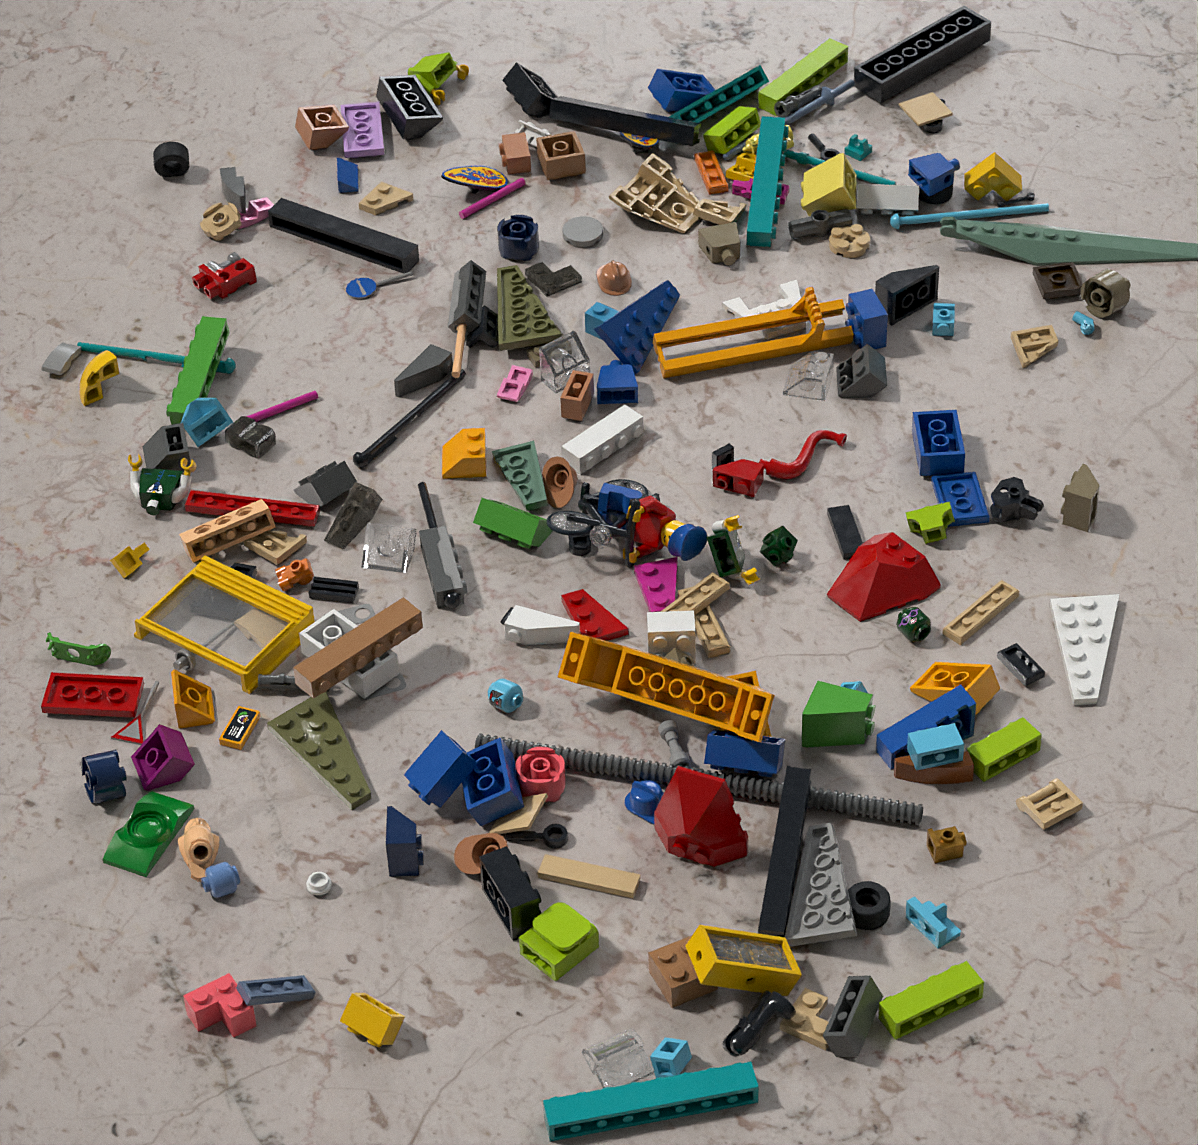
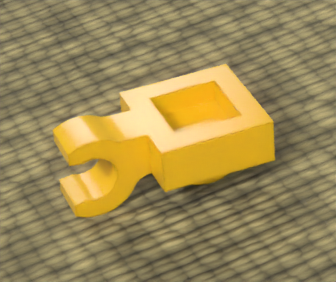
(128, 559)

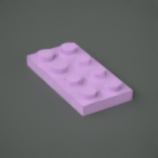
(364, 131)

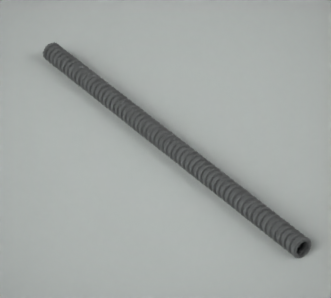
(736, 785)

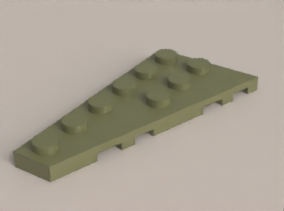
(520, 312)
(319, 742)

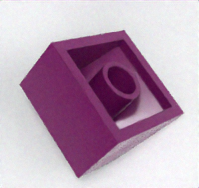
(162, 758)

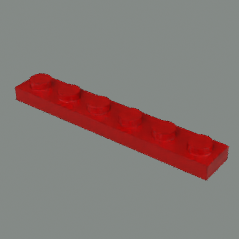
(280, 510)

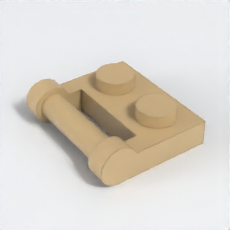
(1053, 808)

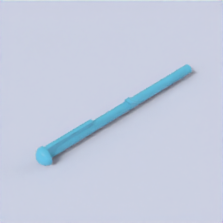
(896, 221)

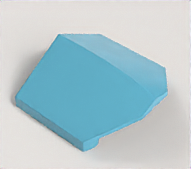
(205, 419)

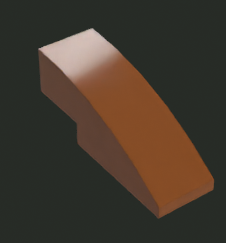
(944, 774)

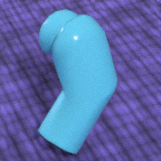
(1086, 323)

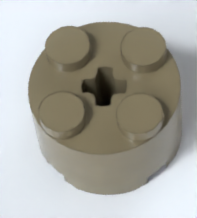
(1105, 293)

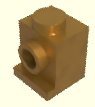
(945, 844)

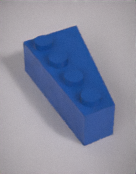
(948, 709)

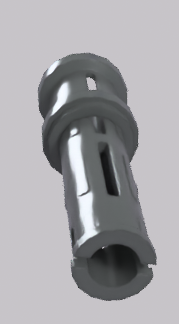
(793, 103)

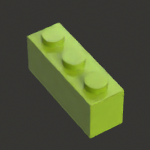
(732, 129)
(1004, 748)

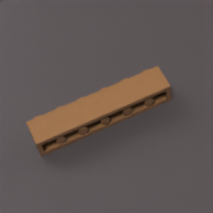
(358, 647)

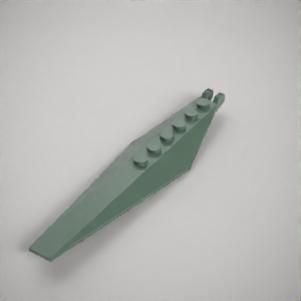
(1056, 245)

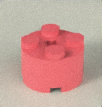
(541, 773)

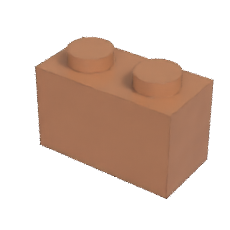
(515, 153)
(577, 395)

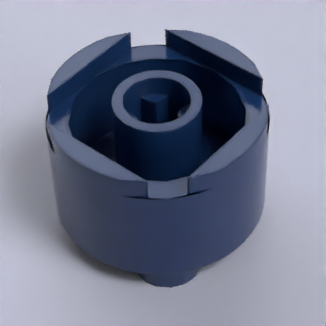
(518, 238)
(103, 776)

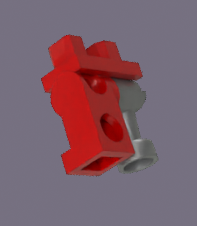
(224, 277)

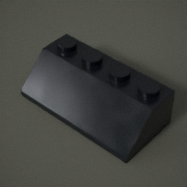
(408, 105)

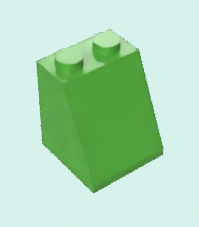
(837, 716)

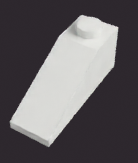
(537, 628)

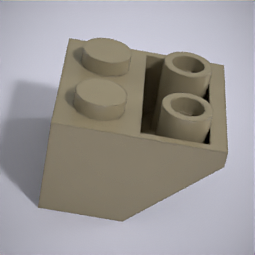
(1081, 500)

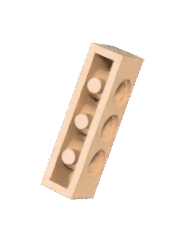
(227, 530)

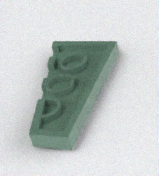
(523, 472)

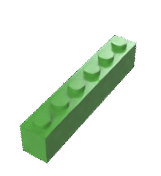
(199, 365)

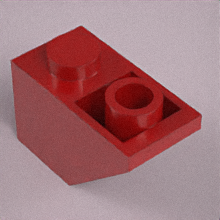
(739, 477)

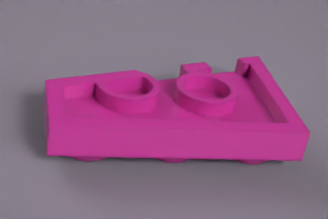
(658, 582)

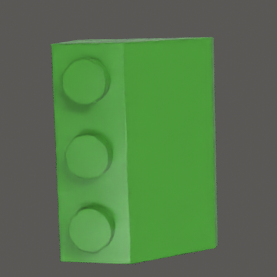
(511, 523)

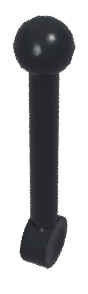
(1030, 196)

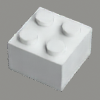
(671, 631)

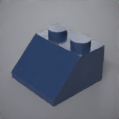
(402, 845)

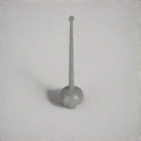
(184, 660)

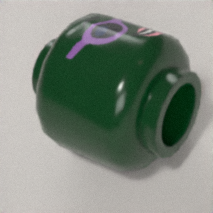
(914, 624)

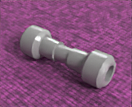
(669, 731)

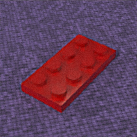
(92, 695)

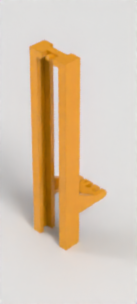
(804, 310)

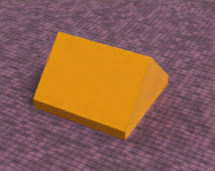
(191, 701)

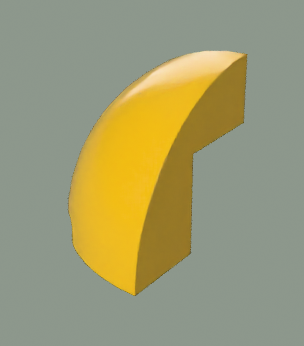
(98, 369)

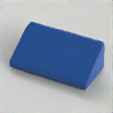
(347, 176)

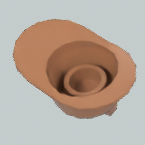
(614, 278)
(559, 481)
(471, 847)

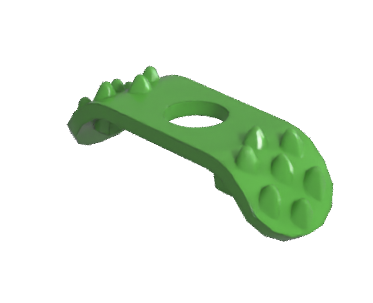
(88, 655)

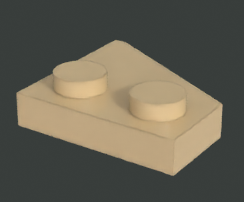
(384, 198)
(718, 211)
(1033, 343)
(275, 545)

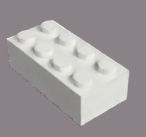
(364, 680)

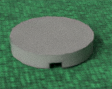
(582, 231)

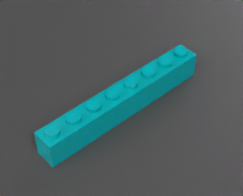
(766, 182)
(650, 1101)

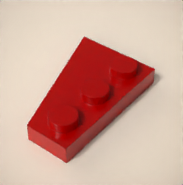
(593, 617)

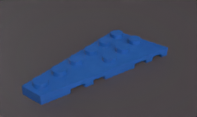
(632, 329)

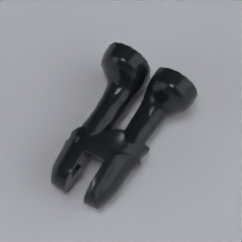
(748, 1029)

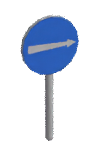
(365, 287)

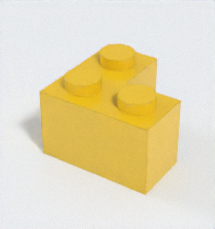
(994, 175)

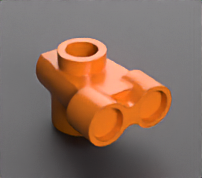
(297, 571)

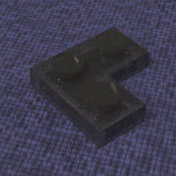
(552, 282)

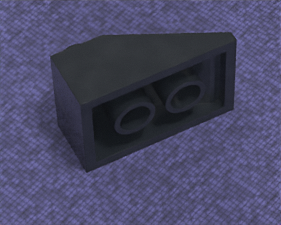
(907, 291)

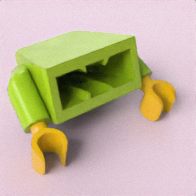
(434, 71)

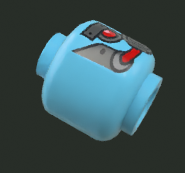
(505, 695)

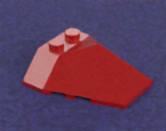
(883, 576)
(699, 819)

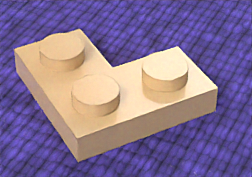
(806, 1022)

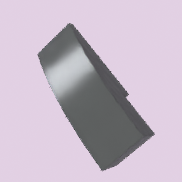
(233, 188)

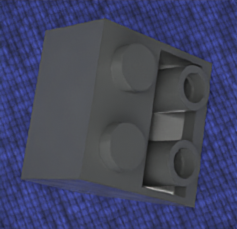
(862, 374)
(167, 448)
(326, 483)

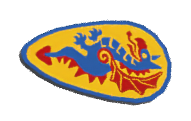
(640, 143)
(476, 177)

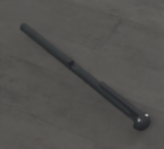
(364, 458)

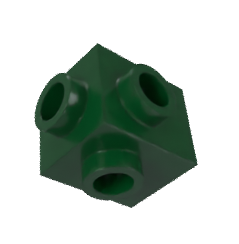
(778, 546)

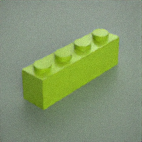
(930, 1000)

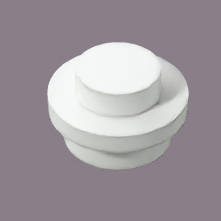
(318, 883)

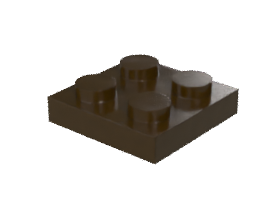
(1057, 280)

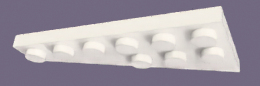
(1084, 639)

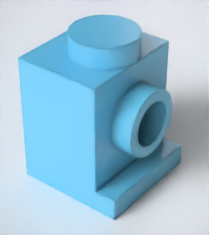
(943, 319)
(670, 1057)

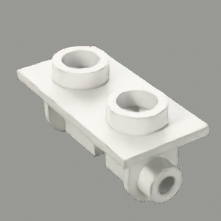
(532, 132)

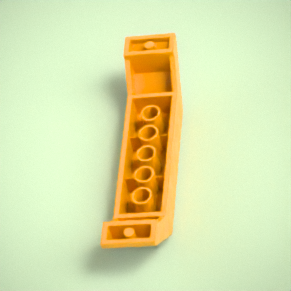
(667, 685)

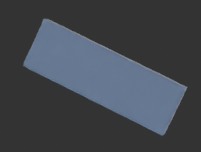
(275, 990)

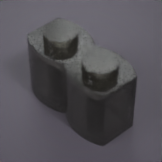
(250, 437)

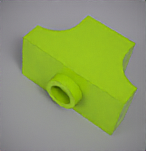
(931, 521)

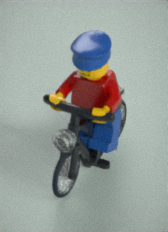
(629, 513)

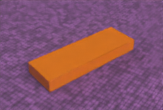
(711, 172)

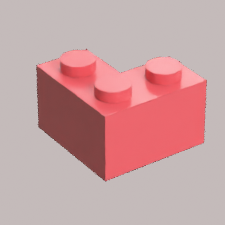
(218, 1003)

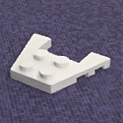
(789, 291)

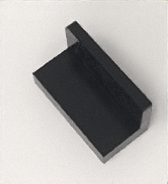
(486, 331)

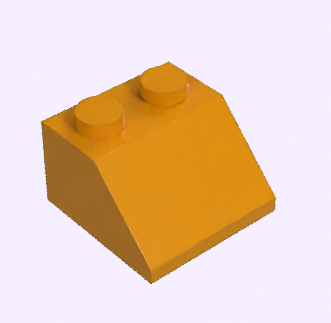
(465, 454)

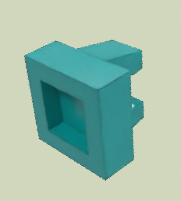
(858, 148)

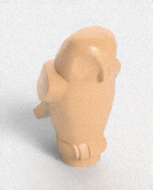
(196, 844)

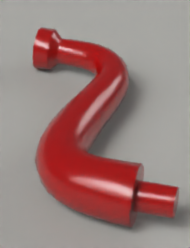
(799, 465)

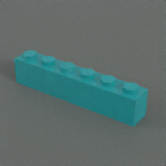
(723, 96)

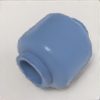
(220, 879)

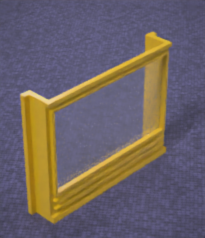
(229, 620)

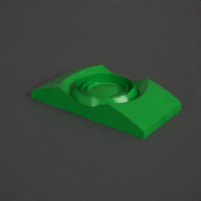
(147, 833)

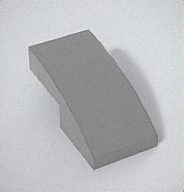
(60, 358)

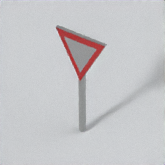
(133, 730)

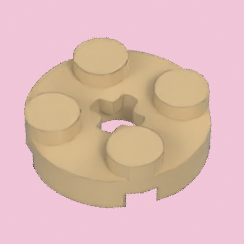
(230, 220)
(841, 237)

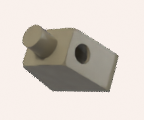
(720, 243)

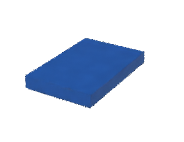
(964, 497)

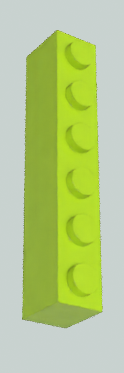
(804, 74)

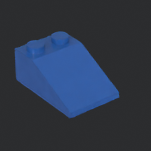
(678, 89)

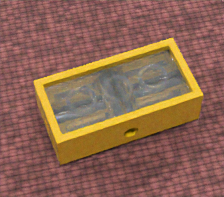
(743, 960)

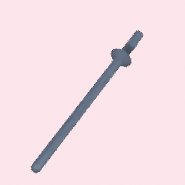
(827, 97)

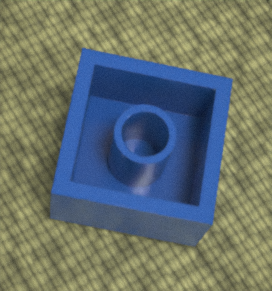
(867, 319)

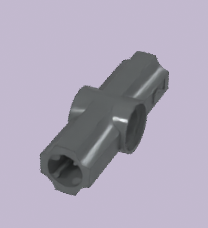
(819, 223)

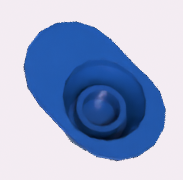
(644, 799)

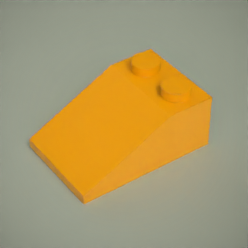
(942, 677)

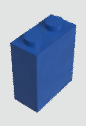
(439, 770)

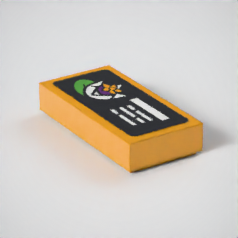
(239, 727)

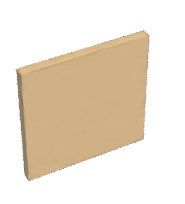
(925, 109)
(522, 818)

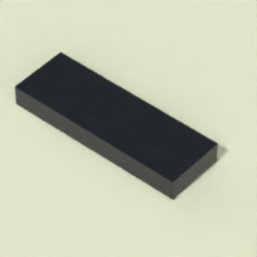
(844, 530)

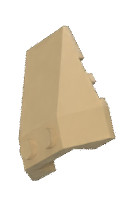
(658, 196)

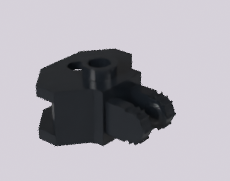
(1014, 502)

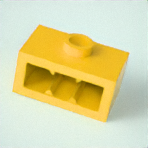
(371, 1019)

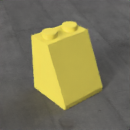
(829, 186)

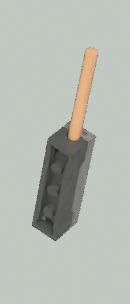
(465, 307)

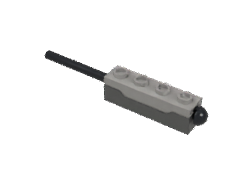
(440, 558)

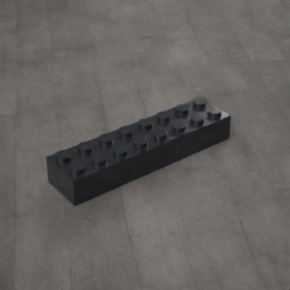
(922, 54)

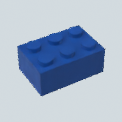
(938, 442)
(744, 754)
(492, 785)

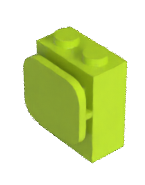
(559, 940)

